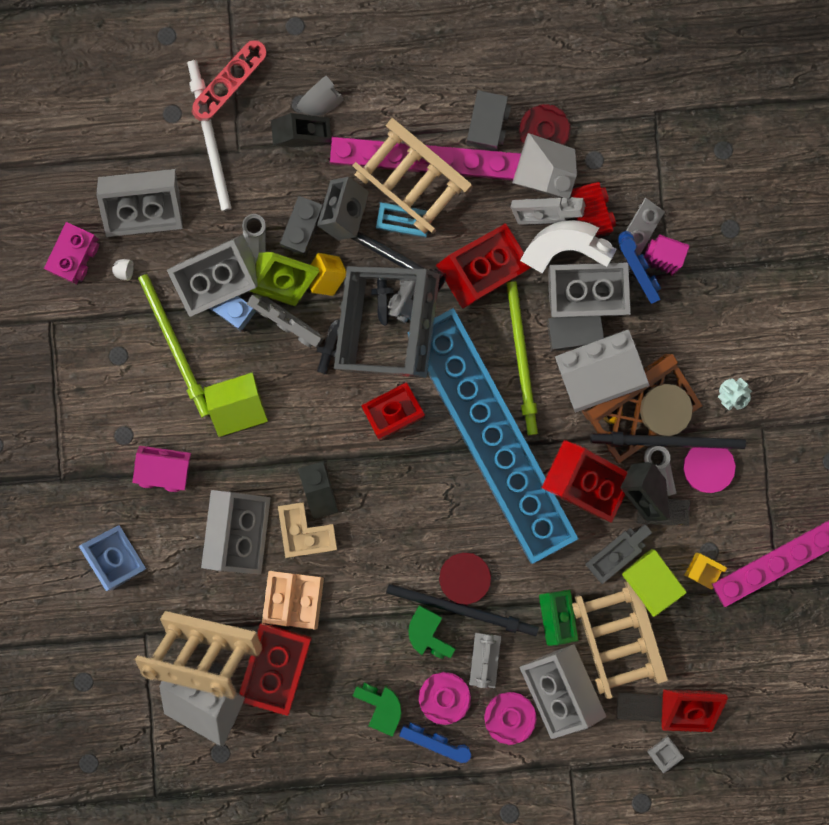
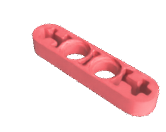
(226, 78)

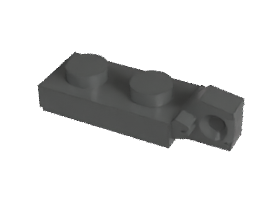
(618, 553)

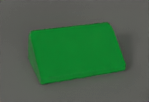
(558, 617)

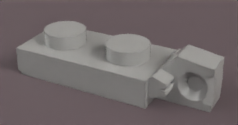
(547, 210)

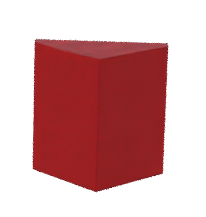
(393, 411)
(691, 710)

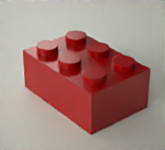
(586, 481)
(276, 672)

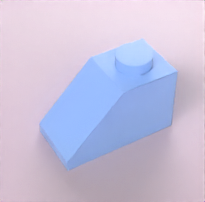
(235, 312)

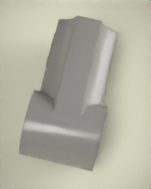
(255, 241)
(664, 467)

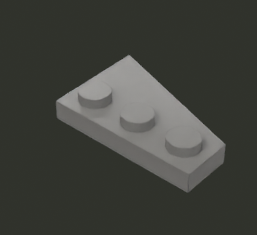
(286, 320)

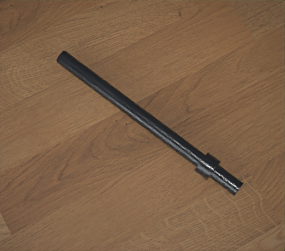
(618, 439)
(511, 624)

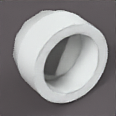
(123, 269)

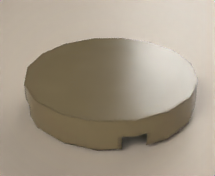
(666, 409)

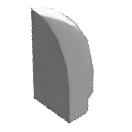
(320, 98)

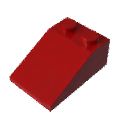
(483, 265)

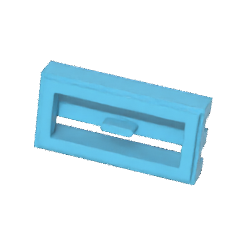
(381, 216)

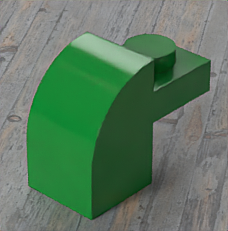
(421, 634)
(387, 707)

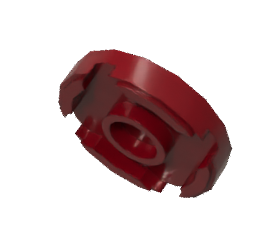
(545, 122)
(465, 578)

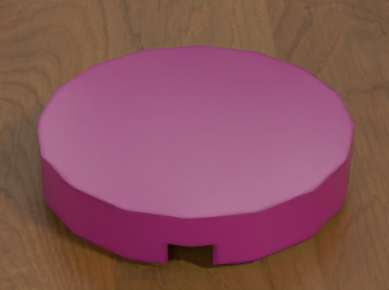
(709, 469)
(444, 698)
(510, 718)

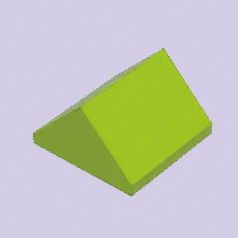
(282, 277)
(235, 405)
(653, 582)

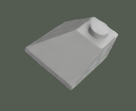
(546, 167)

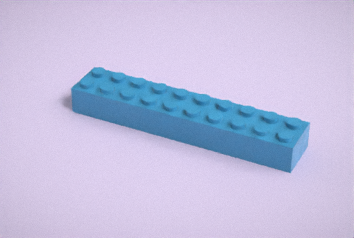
(495, 441)

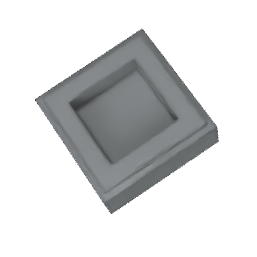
(665, 754)

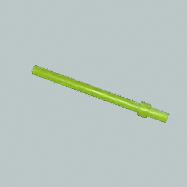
(194, 390)
(528, 408)

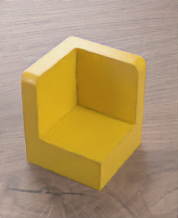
(330, 274)
(704, 570)

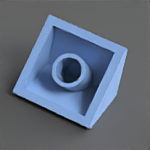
(112, 558)

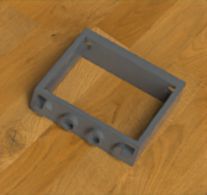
(420, 325)

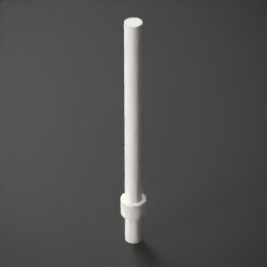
(197, 87)

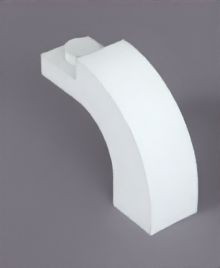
(567, 236)

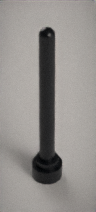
(394, 256)

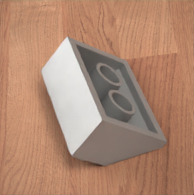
(139, 202)
(215, 275)
(589, 290)
(602, 371)
(235, 532)
(563, 692)
(201, 710)

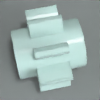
(734, 394)

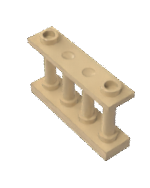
(416, 151)
(197, 632)
(645, 644)

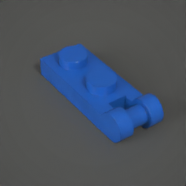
(639, 265)
(436, 743)

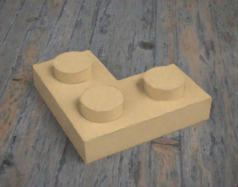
(299, 538)

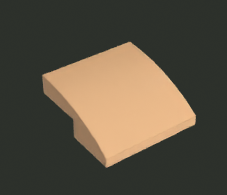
(293, 600)

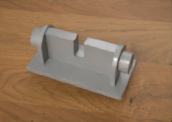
(644, 223)
(401, 303)
(485, 660)

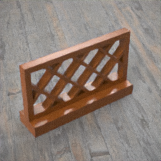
(655, 371)

